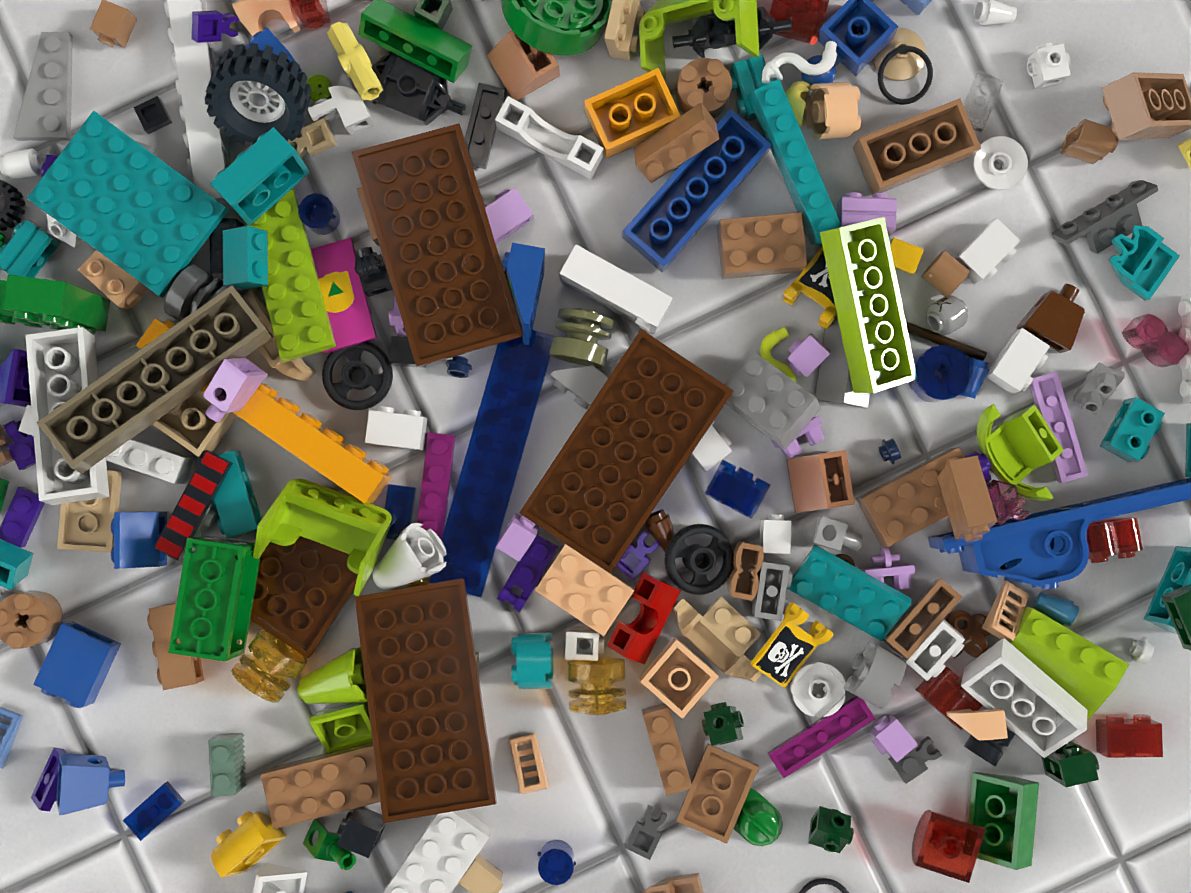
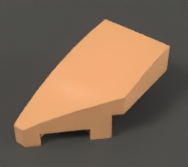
(981, 724)

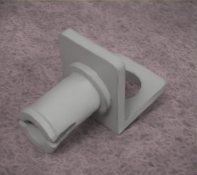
(834, 535)

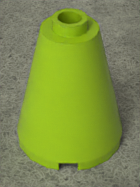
(336, 681)

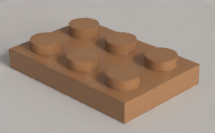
(717, 793)

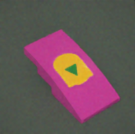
(343, 294)

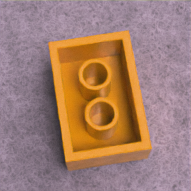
(631, 112)

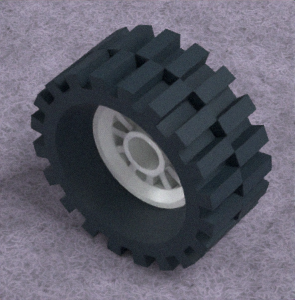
(257, 92)

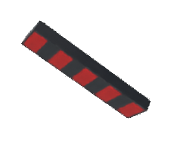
(193, 505)

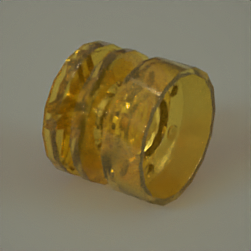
(268, 668)
(597, 691)

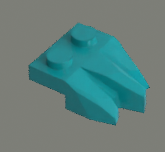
(1142, 261)

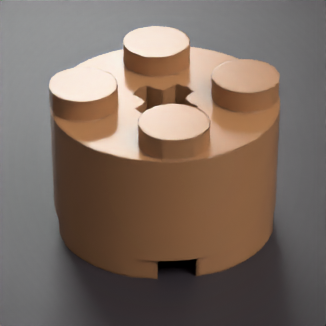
(711, 76)
(43, 621)

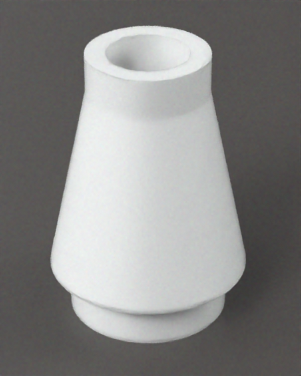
(993, 12)

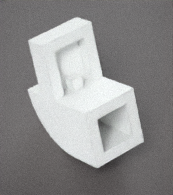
(344, 104)

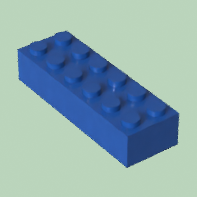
(696, 192)

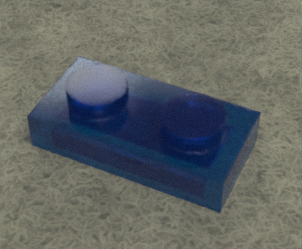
(400, 505)
(154, 810)

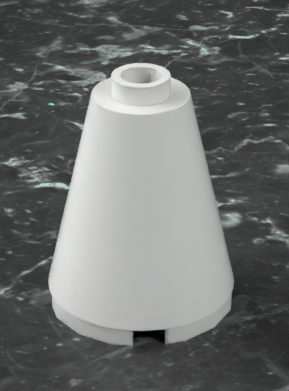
(410, 558)

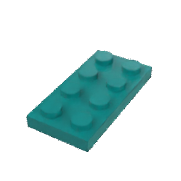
(849, 593)

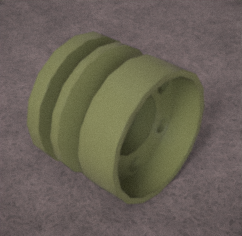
(581, 337)

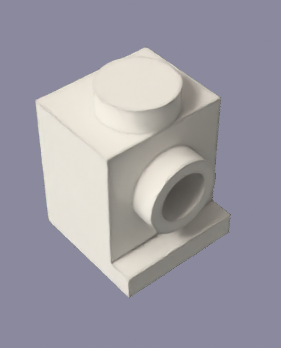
(574, 651)

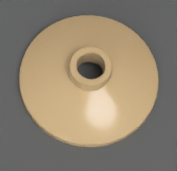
(902, 66)

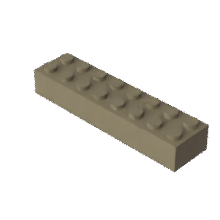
(153, 380)

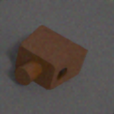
(1055, 318)

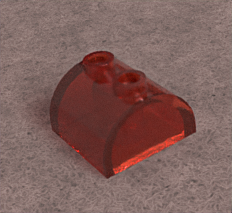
(805, 16)
(946, 845)

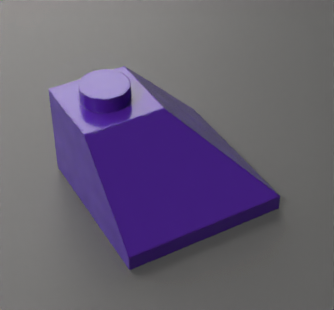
(15, 379)

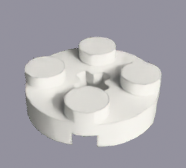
(802, 689)

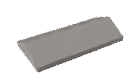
(833, 375)

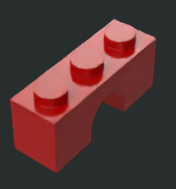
(639, 637)

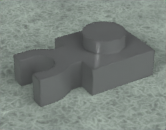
(914, 762)
(645, 835)

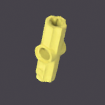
(355, 61)

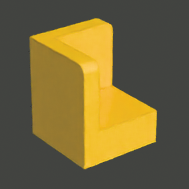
(905, 255)

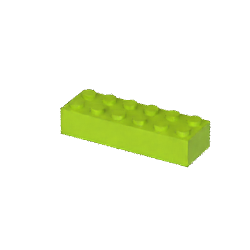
(868, 305)

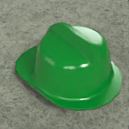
(758, 820)

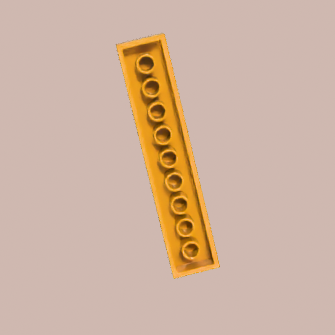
(304, 436)

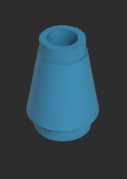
(1057, 608)

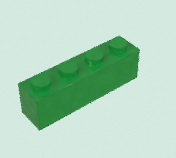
(415, 40)

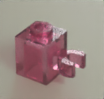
(1006, 501)

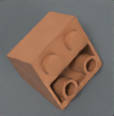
(522, 66)
(820, 481)

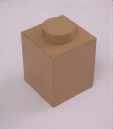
(113, 24)

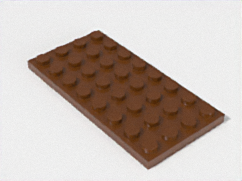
(437, 244)
(626, 451)
(424, 701)

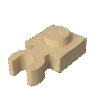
(315, 138)

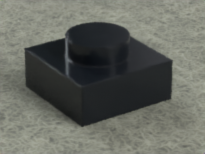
(152, 115)

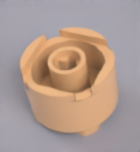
(832, 110)

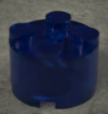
(951, 365)
(737, 489)

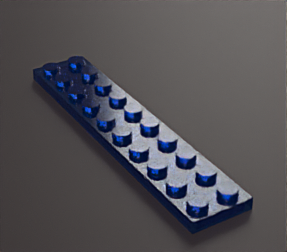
(493, 460)

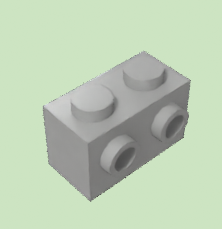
(771, 592)

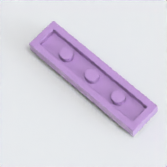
(1053, 407)

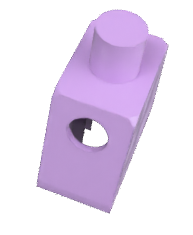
(232, 387)

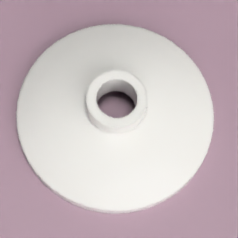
(1008, 154)

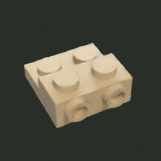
(623, 28)

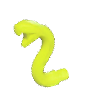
(766, 346)

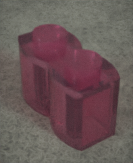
(1155, 341)

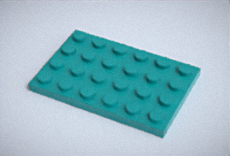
(127, 204)

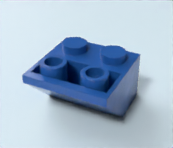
(135, 537)

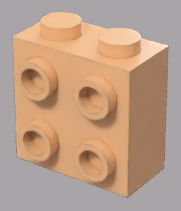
(113, 281)

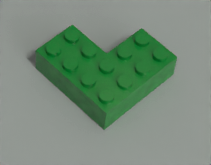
(51, 304)

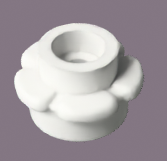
(1141, 651)

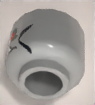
(947, 315)

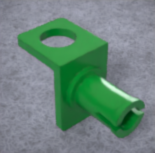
(327, 848)

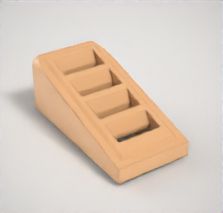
(995, 614)
(538, 761)

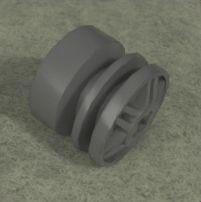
(191, 291)

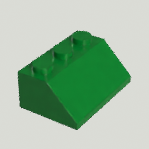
(1008, 813)

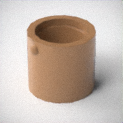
(945, 273)

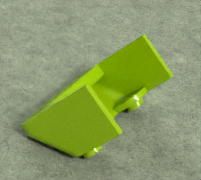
(673, 11)
(328, 519)

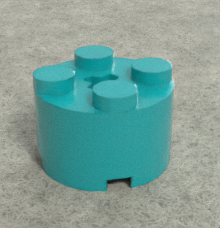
(533, 661)

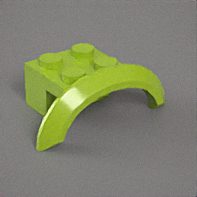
(1018, 447)

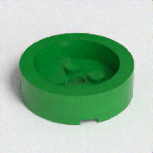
(558, 25)

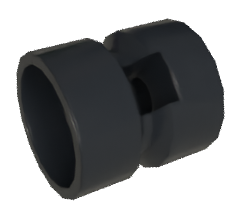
(989, 749)

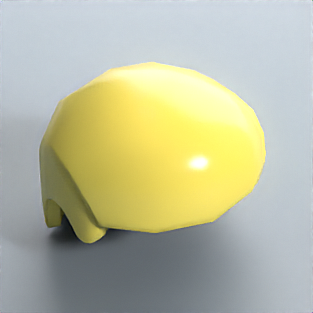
(796, 96)

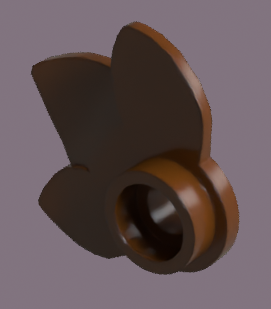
(973, 633)

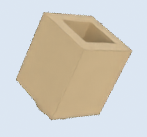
(482, 877)

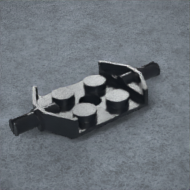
(716, 33)
(424, 101)

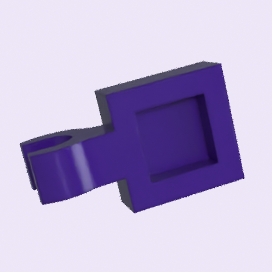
(23, 447)

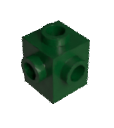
(732, 725)
(830, 829)

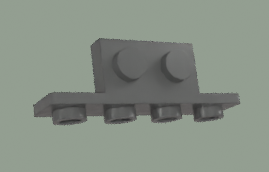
(1107, 219)

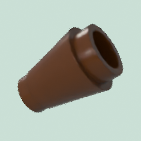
(660, 527)

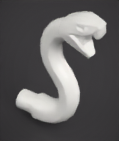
(828, 59)

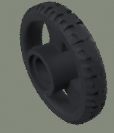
(339, 391)
(678, 548)

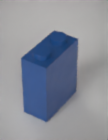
(76, 664)

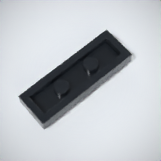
(482, 123)

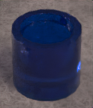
(319, 214)
(556, 862)

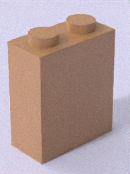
(967, 499)

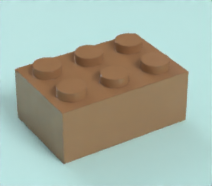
(761, 245)

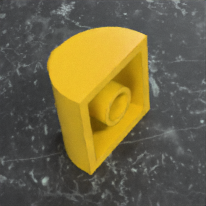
(245, 845)

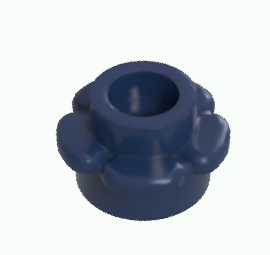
(458, 367)
(889, 451)

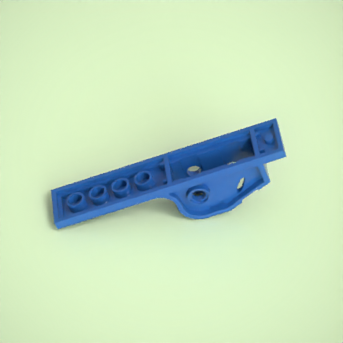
(1052, 542)

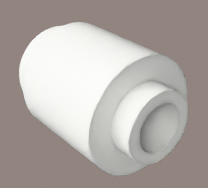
(21, 164)

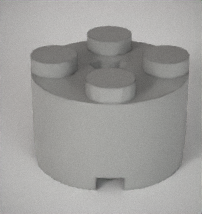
(875, 674)

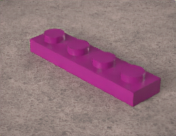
(436, 482)
(821, 736)

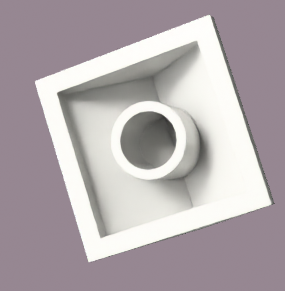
(280, 880)

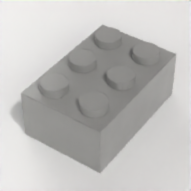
(771, 400)

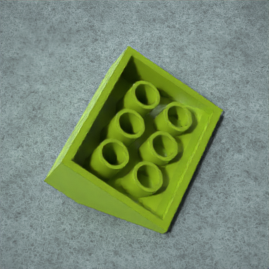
(1069, 659)

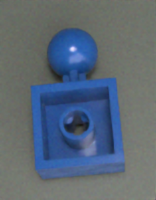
(853, 50)

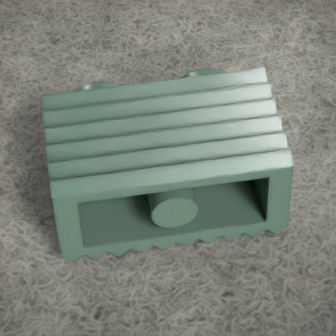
(226, 764)

